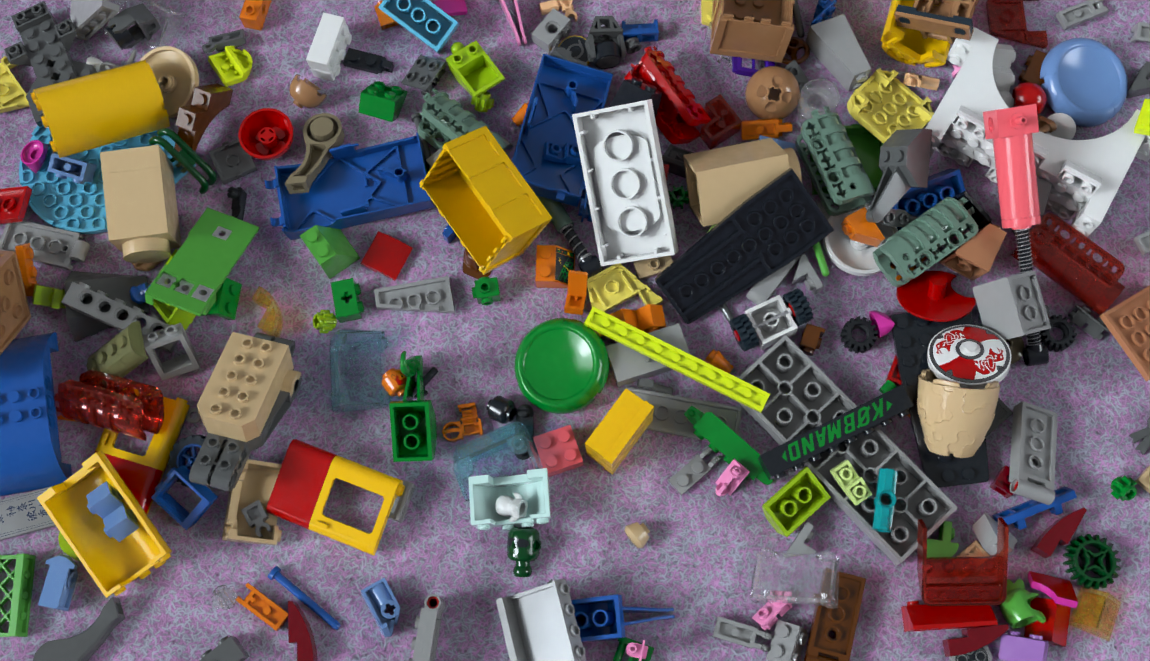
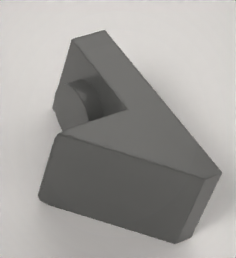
(1140, 84)

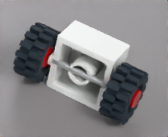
(771, 320)

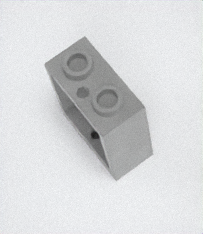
(175, 366)

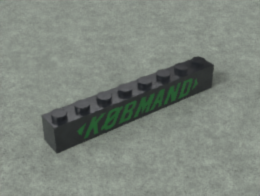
(836, 432)

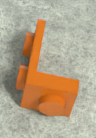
(576, 292)

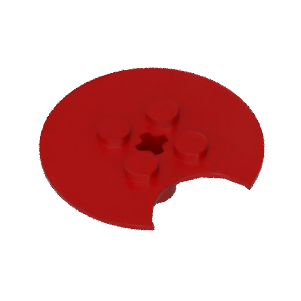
(933, 298)

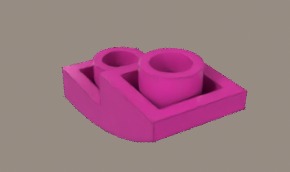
(452, 7)

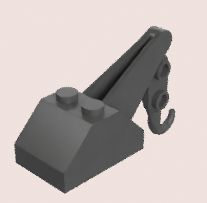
(904, 166)

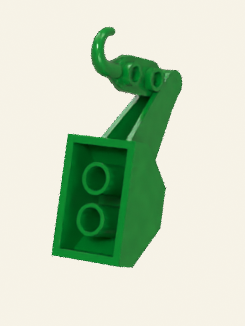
(413, 420)

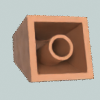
(977, 254)

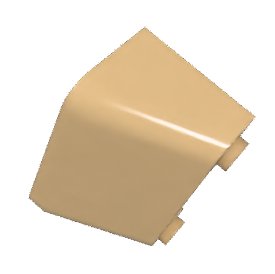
(254, 484)

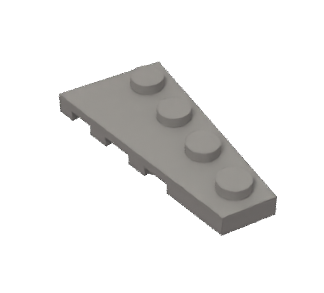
(418, 296)

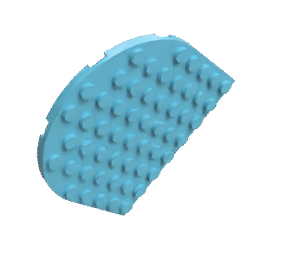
(72, 204)

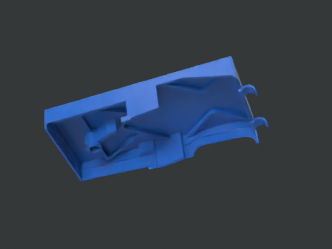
(557, 94)

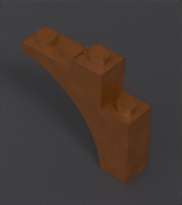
(205, 105)

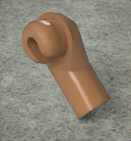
(145, 266)

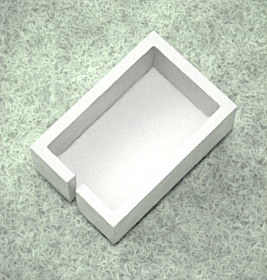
(329, 47)

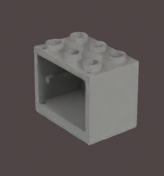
(1012, 305)

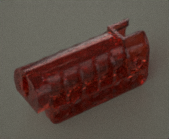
(1072, 266)

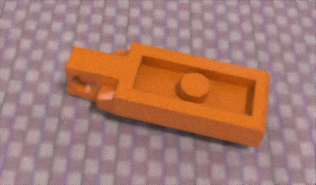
(766, 127)
(28, 270)

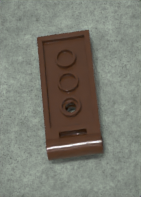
(840, 621)

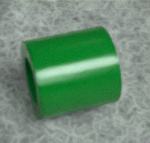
(887, 386)

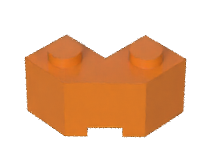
(645, 318)

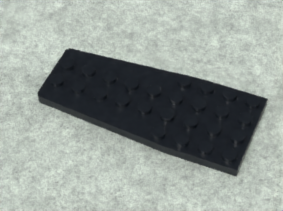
(745, 247)
(911, 345)

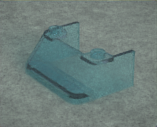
(511, 435)

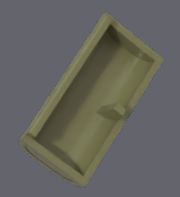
(120, 353)

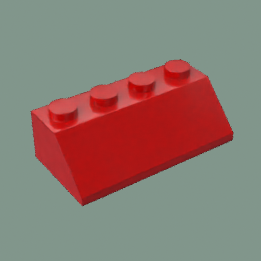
(926, 618)

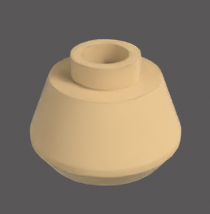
(637, 534)

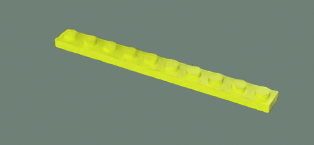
(677, 359)

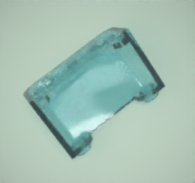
(357, 370)

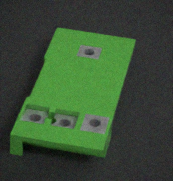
(202, 263)

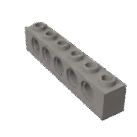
(78, 292)

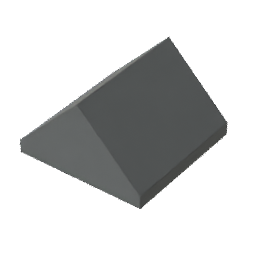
(674, 158)

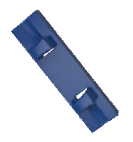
(1018, 513)

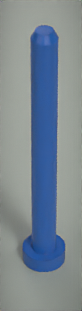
(275, 574)

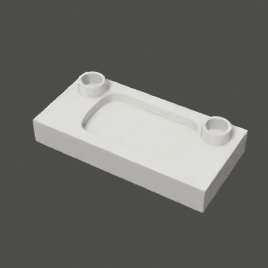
(626, 183)

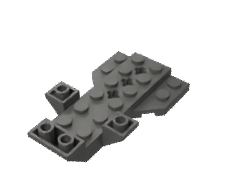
(45, 49)

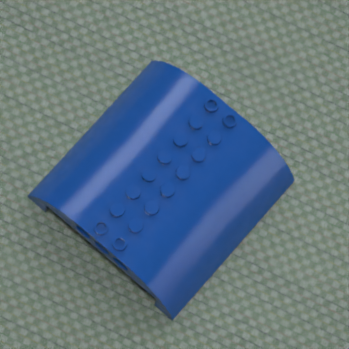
(29, 417)

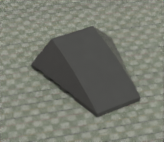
(115, 286)

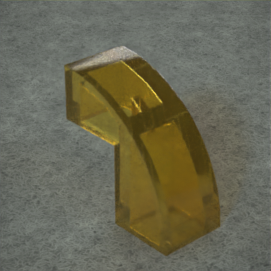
(272, 319)

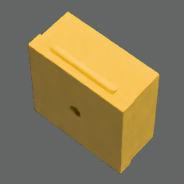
(619, 430)

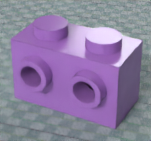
(1019, 648)

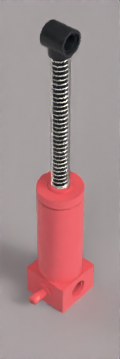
(1018, 191)

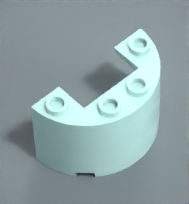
(486, 490)

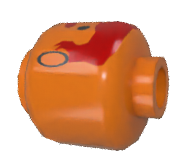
(394, 382)

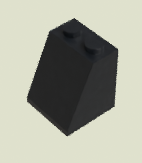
(635, 91)

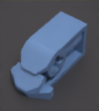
(59, 583)
(378, 598)

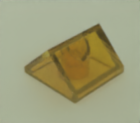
(1095, 612)

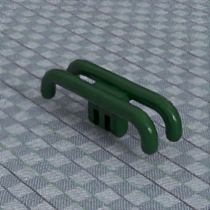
(186, 157)

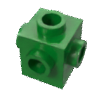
(486, 290)

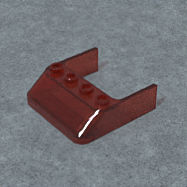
(963, 579)

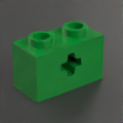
(341, 291)

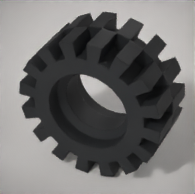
(866, 326)
(1068, 334)

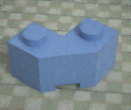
(107, 504)

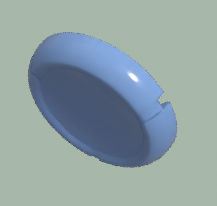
(1084, 81)

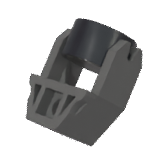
(144, 26)
(611, 47)

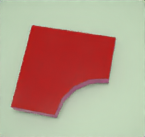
(1056, 588)

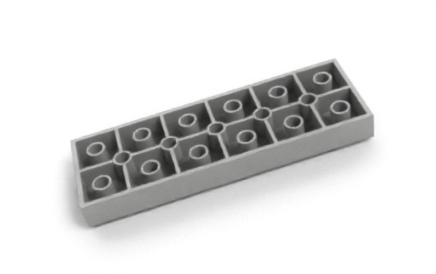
(806, 399)

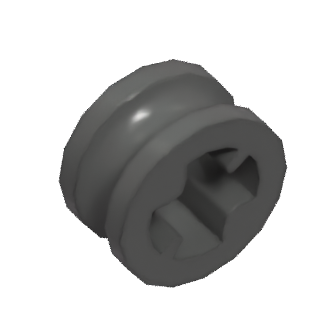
(632, 45)

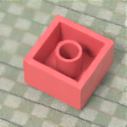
(558, 450)

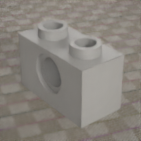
(552, 22)

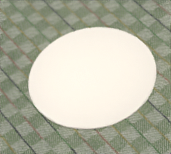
(1065, 126)

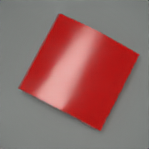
(386, 255)

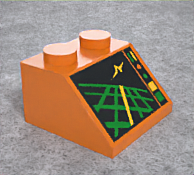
(553, 266)

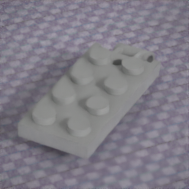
(47, 243)

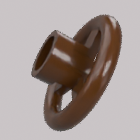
(794, 45)

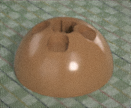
(760, 90)

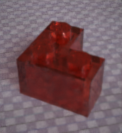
(723, 124)

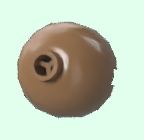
(305, 93)

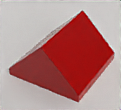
(1056, 625)

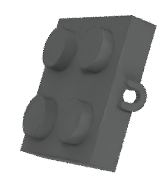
(232, 161)

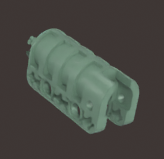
(448, 121)
(836, 163)
(923, 237)

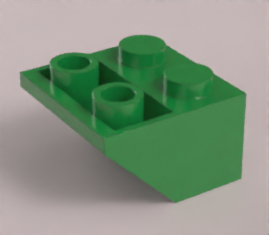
(382, 101)

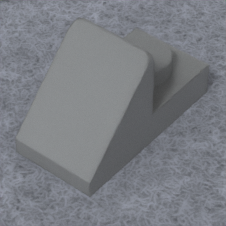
(805, 271)
(798, 544)

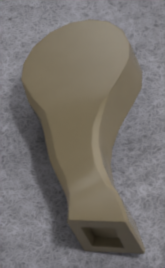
(320, 134)

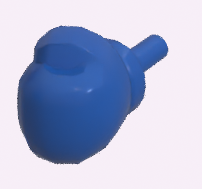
(137, 293)

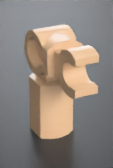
(565, 5)
(926, 82)

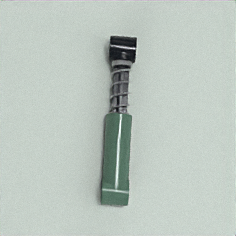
(564, 225)

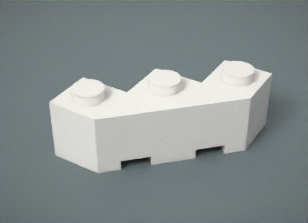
(1003, 75)

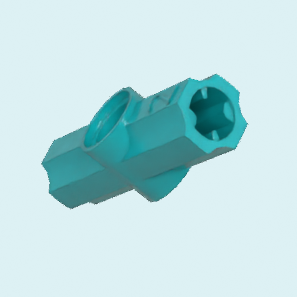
(885, 487)

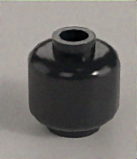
(501, 409)

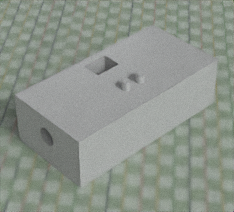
(631, 365)

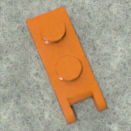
(264, 608)

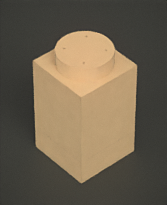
(731, 174)
(140, 203)

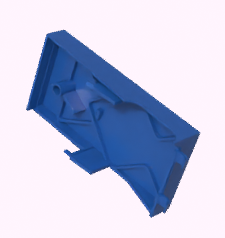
(355, 187)

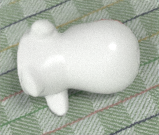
(511, 506)

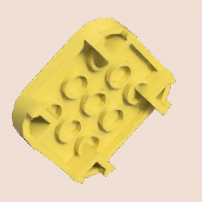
(888, 105)

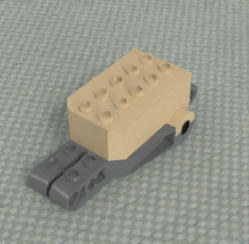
(243, 405)

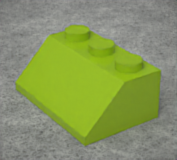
(795, 502)

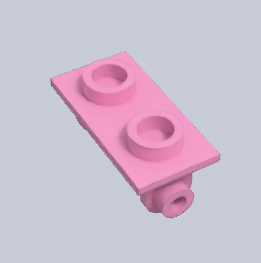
(731, 478)
(767, 614)
(637, 650)

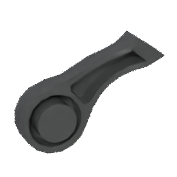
(84, 645)

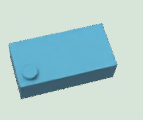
(422, 20)

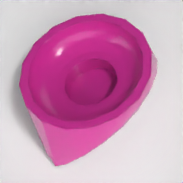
(34, 154)
(882, 322)

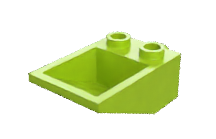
(473, 68)

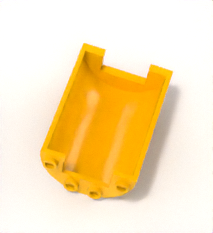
(909, 45)
(101, 108)
(106, 560)

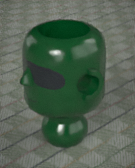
(523, 547)

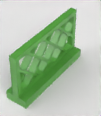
(19, 596)

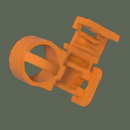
(469, 423)

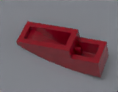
(1058, 533)
(301, 633)
(973, 639)

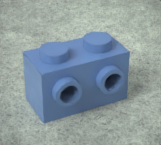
(73, 168)

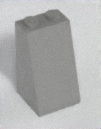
(839, 51)

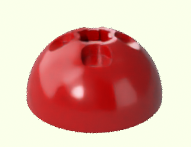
(266, 134)

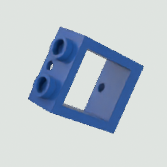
(173, 508)

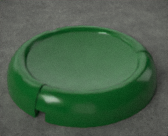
(561, 365)

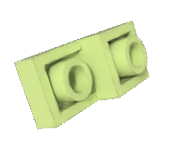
(850, 482)

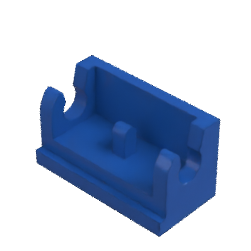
(644, 32)

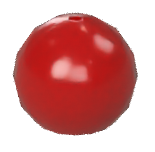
(1029, 94)

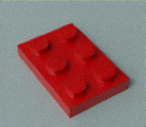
(14, 204)

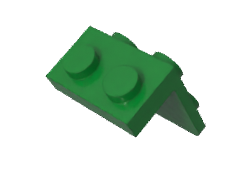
(226, 300)

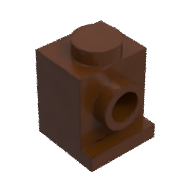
(810, 339)

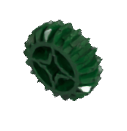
(1105, 573)

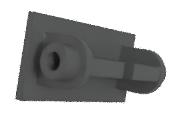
(1083, 316)

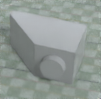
(986, 532)

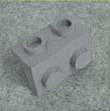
(787, 642)

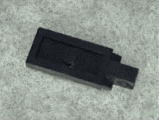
(367, 61)
(980, 216)

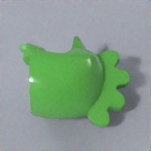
(1017, 607)

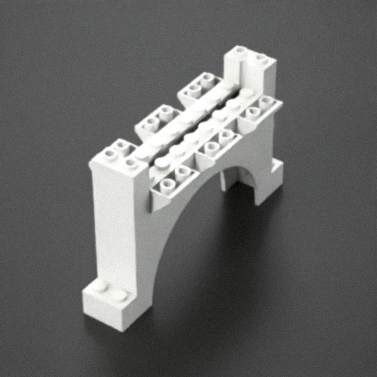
(1081, 171)

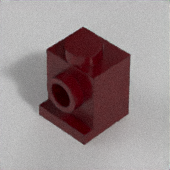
(1001, 483)

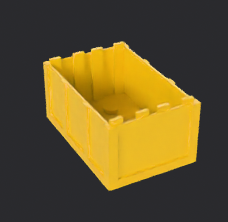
(485, 199)

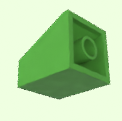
(330, 249)

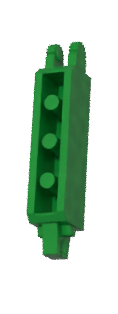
(727, 442)

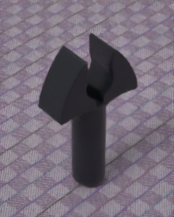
(426, 379)

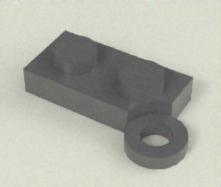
(218, 42)

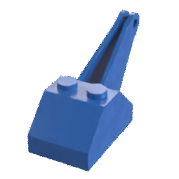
(603, 617)

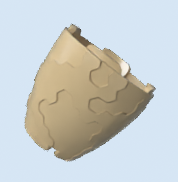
(954, 417)

